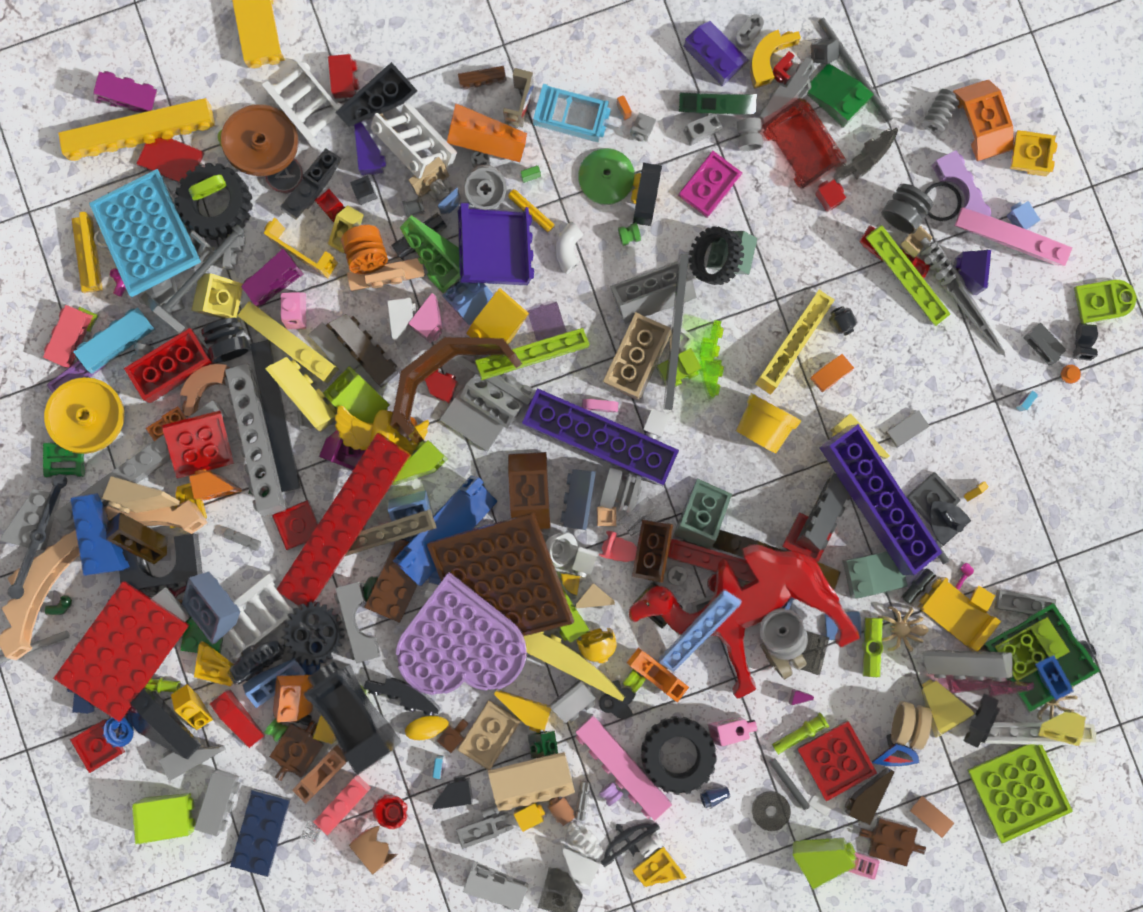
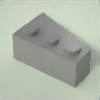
(27, 520)
(495, 886)

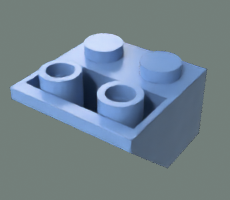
(468, 299)

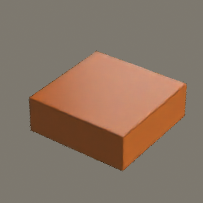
(624, 107)

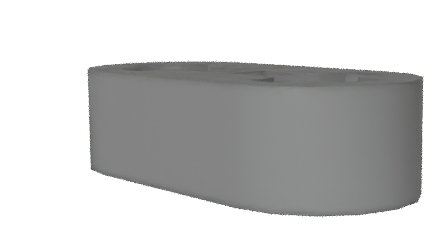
(746, 29)

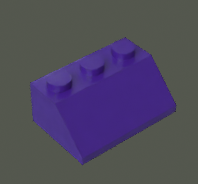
(715, 52)

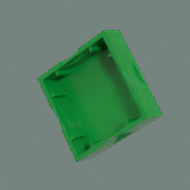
(1076, 664)

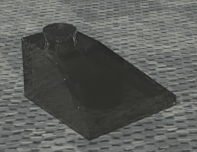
(559, 892)

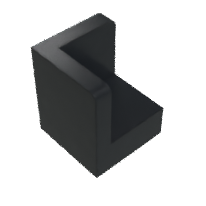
(363, 190)

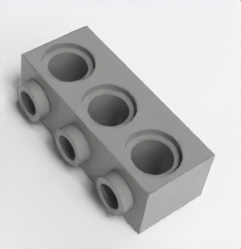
(491, 400)

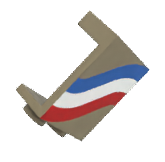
(524, 81)

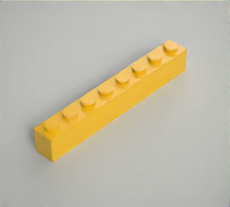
(136, 129)

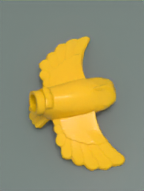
(360, 433)

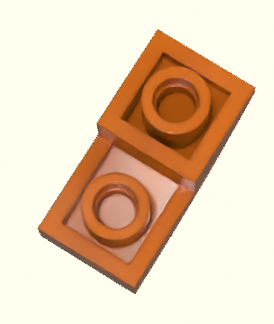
(832, 372)
(155, 430)

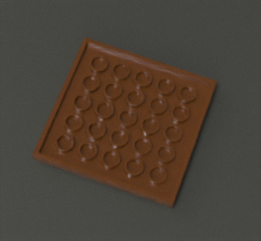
(509, 570)

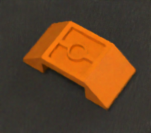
(987, 119)

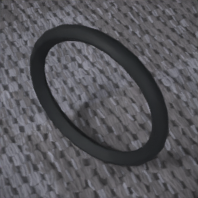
(958, 197)

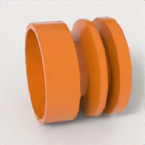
(364, 249)

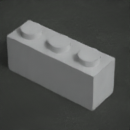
(217, 803)

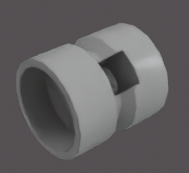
(750, 137)

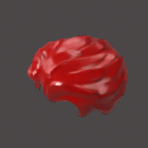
(390, 811)

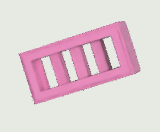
(863, 872)

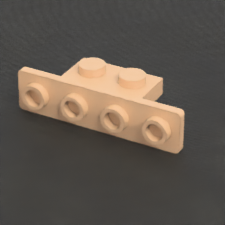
(390, 273)

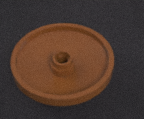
(259, 140)

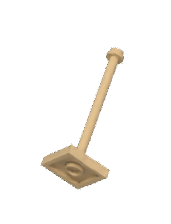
(432, 172)

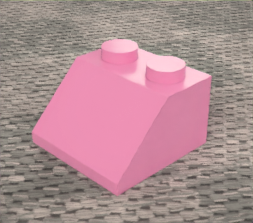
(428, 320)

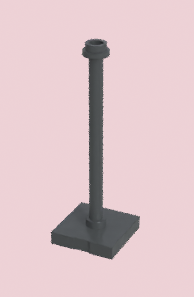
(164, 310)

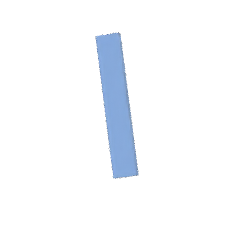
(699, 630)

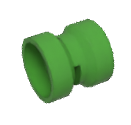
(629, 234)

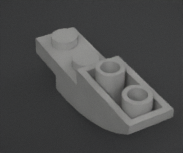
(796, 88)

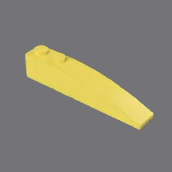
(288, 342)
(794, 342)
(566, 659)

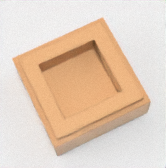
(606, 516)

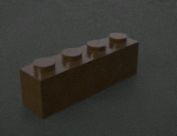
(363, 349)

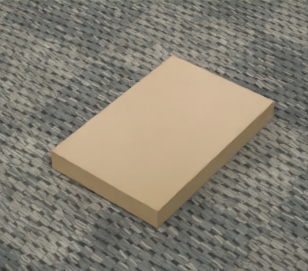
(489, 735)

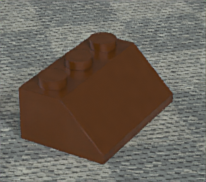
(652, 550)

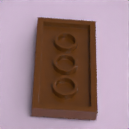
(392, 588)

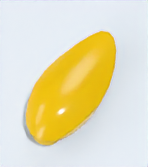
(426, 727)

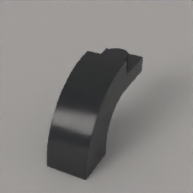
(647, 194)

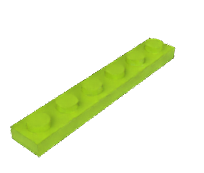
(908, 275)
(533, 353)

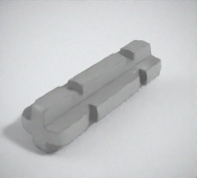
(242, 539)
(582, 801)

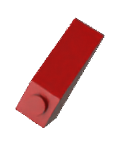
(237, 718)

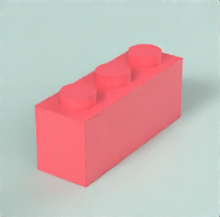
(67, 336)
(342, 804)

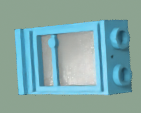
(571, 113)

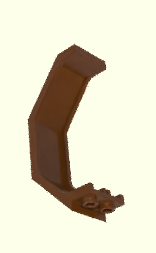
(430, 362)

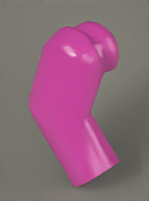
(120, 287)

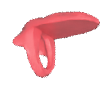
(618, 548)

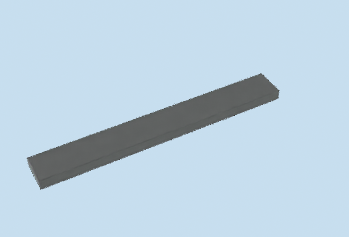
(675, 331)

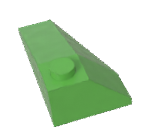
(434, 251)

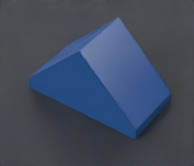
(1053, 677)

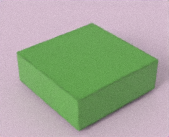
(530, 174)

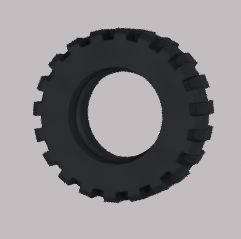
(219, 225)
(688, 780)

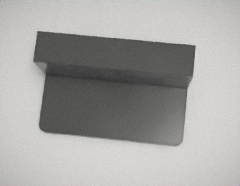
(1045, 344)

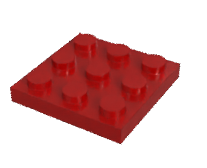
(198, 444)
(836, 760)

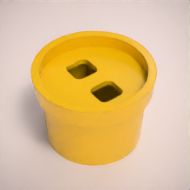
(766, 423)

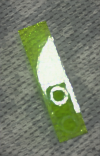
(711, 367)

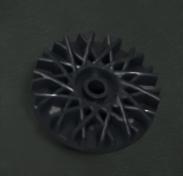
(255, 660)

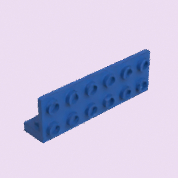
(456, 516)

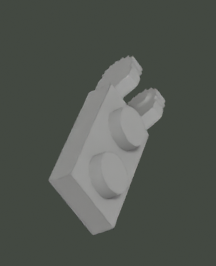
(482, 830)

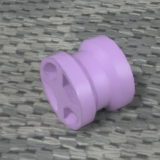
(611, 793)

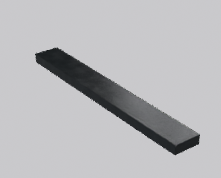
(275, 417)

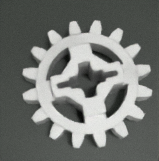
(584, 840)

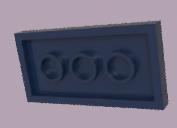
(260, 832)

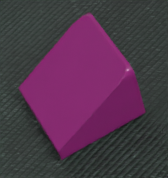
(799, 697)

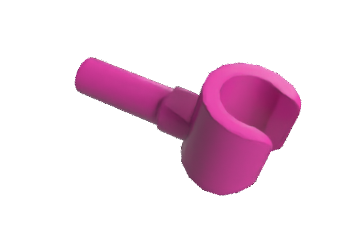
(968, 570)

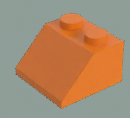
(211, 485)
(289, 699)

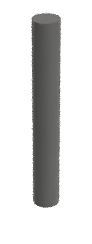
(790, 785)

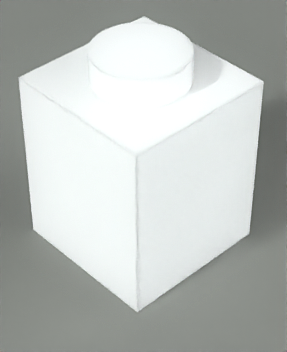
(655, 424)

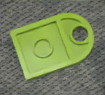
(1103, 300)

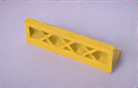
(86, 253)

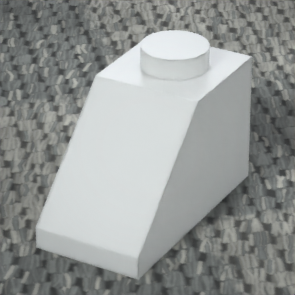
(581, 867)

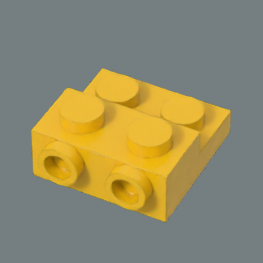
(1033, 153)

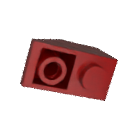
(442, 386)

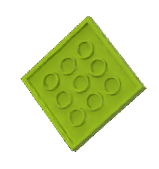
(1019, 791)

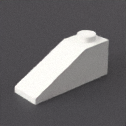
(584, 562)

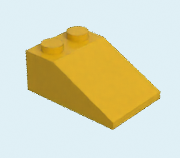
(498, 318)

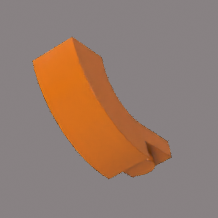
(657, 674)

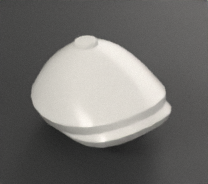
(562, 548)

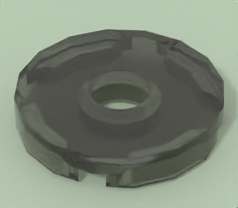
(782, 814)

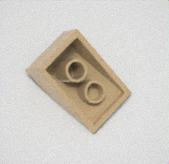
(134, 497)

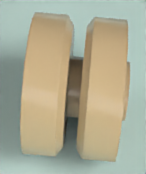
(911, 725)

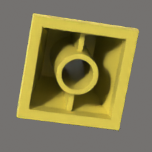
(945, 708)

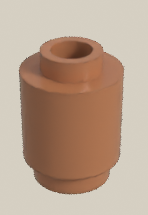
(561, 810)

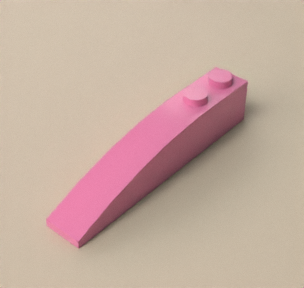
(1014, 237)

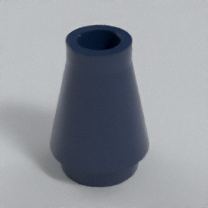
(713, 797)

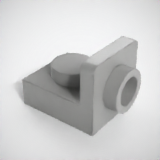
(642, 127)

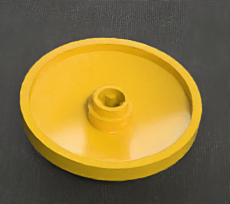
(84, 415)

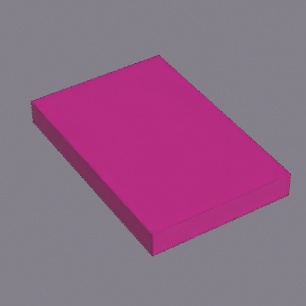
(710, 184)

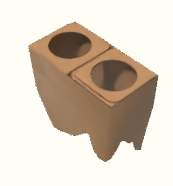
(371, 852)

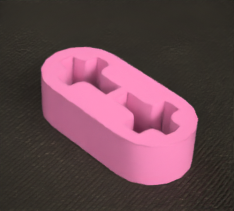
(600, 405)

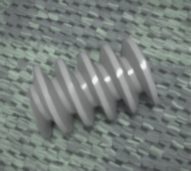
(940, 110)

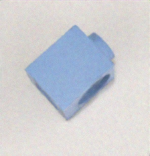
(1023, 215)

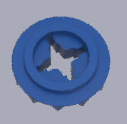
(125, 729)

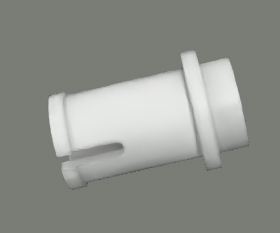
(651, 845)

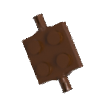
(296, 750)
(892, 841)

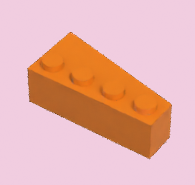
(485, 134)

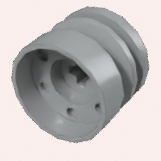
(620, 491)

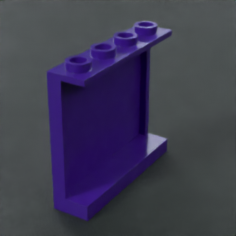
(495, 246)

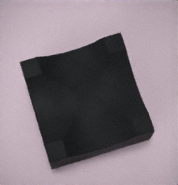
(982, 724)

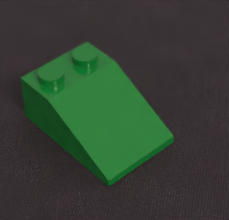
(839, 94)

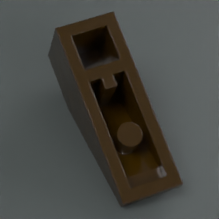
(867, 799)

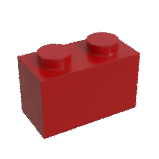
(342, 76)

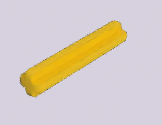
(536, 215)

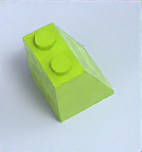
(355, 396)
(163, 817)
(823, 859)

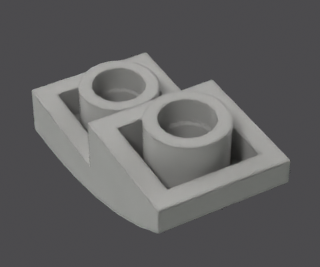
(230, 258)

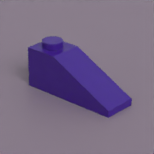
(368, 154)

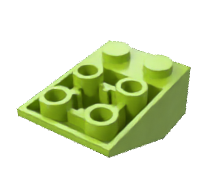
(422, 463)
(1032, 647)

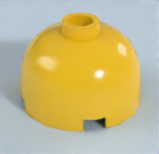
(597, 645)

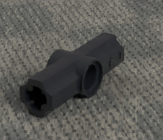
(402, 246)

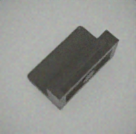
(815, 652)

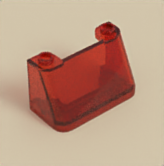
(804, 142)

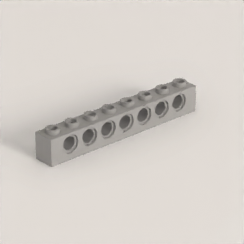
(274, 500)

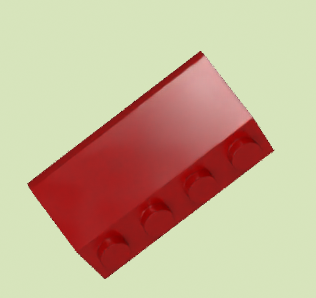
(168, 365)

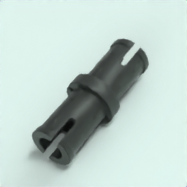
(918, 586)

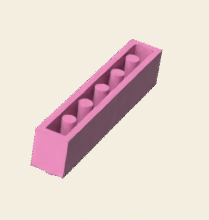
(623, 767)

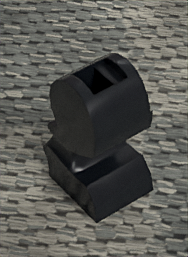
(1085, 338)

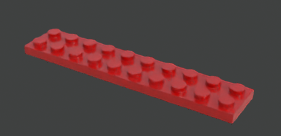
(343, 521)

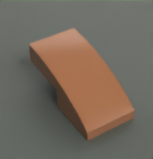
(932, 817)

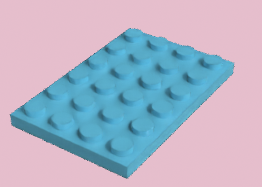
(144, 233)

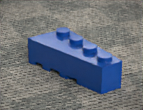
(91, 528)

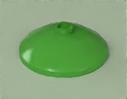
(605, 188)

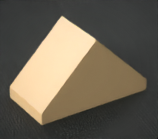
(594, 597)

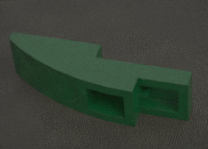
(717, 103)

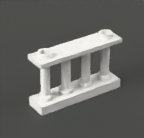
(286, 104)
(422, 130)
(252, 597)

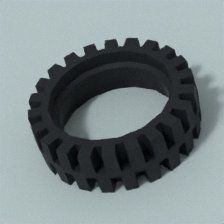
(701, 247)

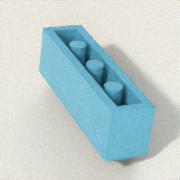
(113, 340)

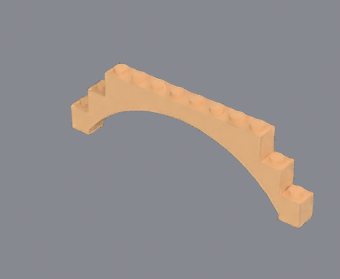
(56, 558)

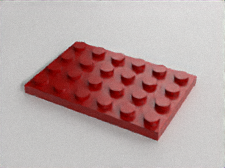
(121, 651)

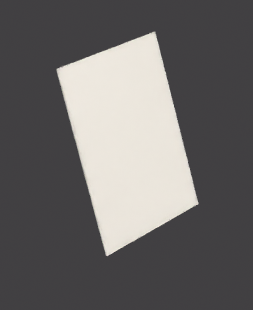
(820, 804)

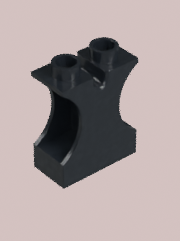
(351, 716)

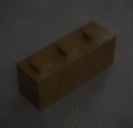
(136, 538)

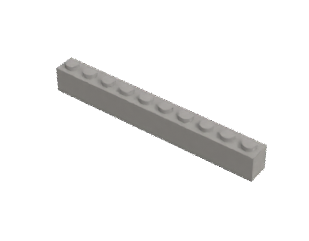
(134, 469)

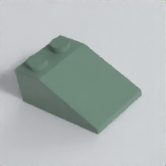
(703, 514)
(872, 575)

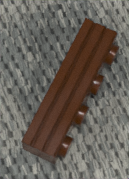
(482, 77)

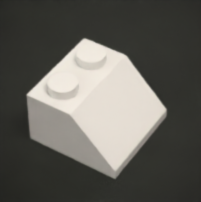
(400, 314)

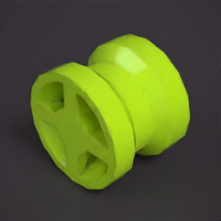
(634, 681)

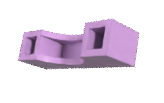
(952, 169)

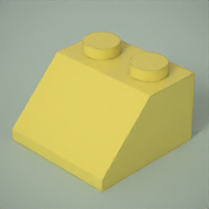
(217, 296)

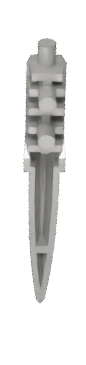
(955, 286)

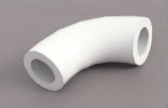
(565, 247)

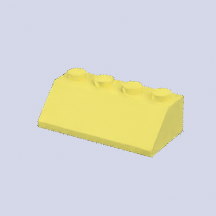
(302, 393)

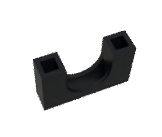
(187, 565)

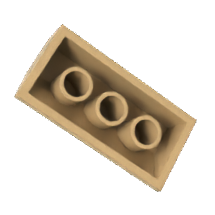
(637, 356)
(531, 781)

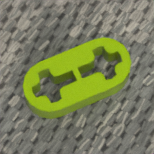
(207, 187)

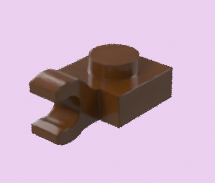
(452, 736)

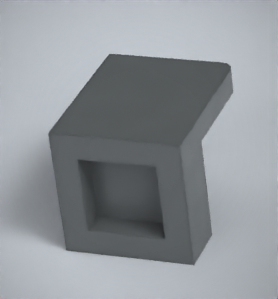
(825, 51)

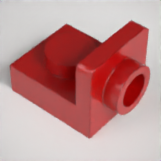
(782, 67)
(330, 204)

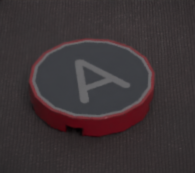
(286, 179)

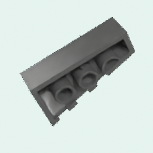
(823, 515)

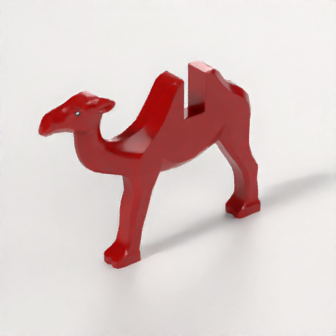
(778, 579)

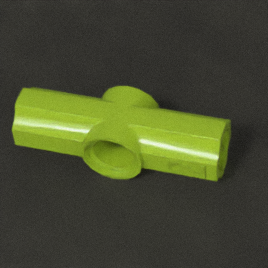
(872, 660)

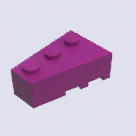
(124, 92)
(272, 278)

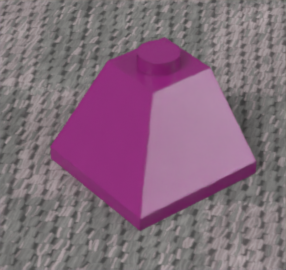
(338, 453)

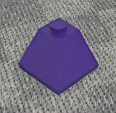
(974, 269)

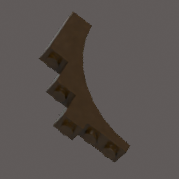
(735, 543)

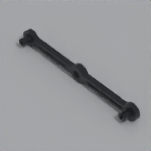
(16, 590)

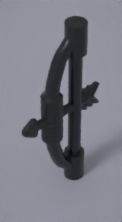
(651, 828)

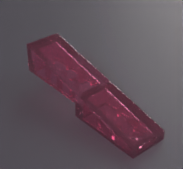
(994, 687)

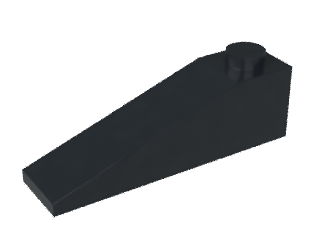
(379, 95)
(160, 724)

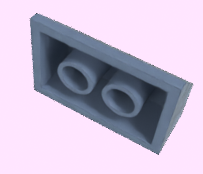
(578, 499)
(210, 606)

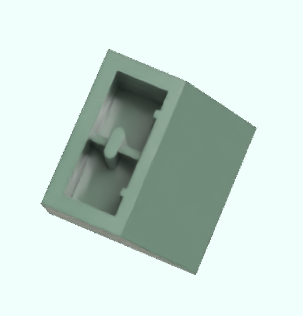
(719, 253)

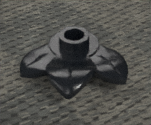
(618, 708)

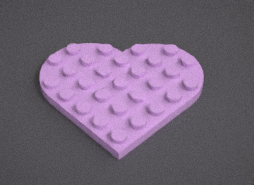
(459, 641)

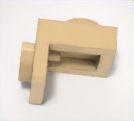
(912, 244)

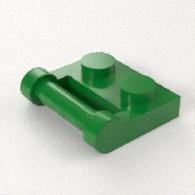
(54, 453)

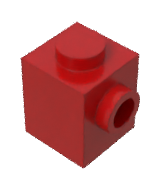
(830, 194)

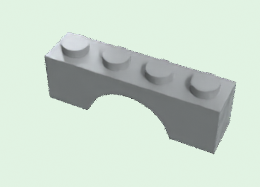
(363, 646)

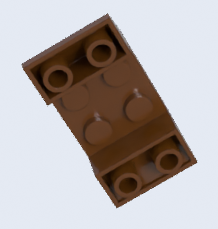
(529, 486)

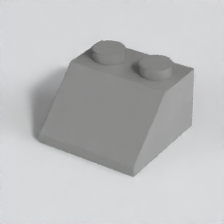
(573, 701)

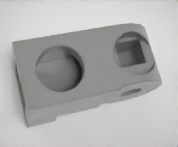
(702, 128)

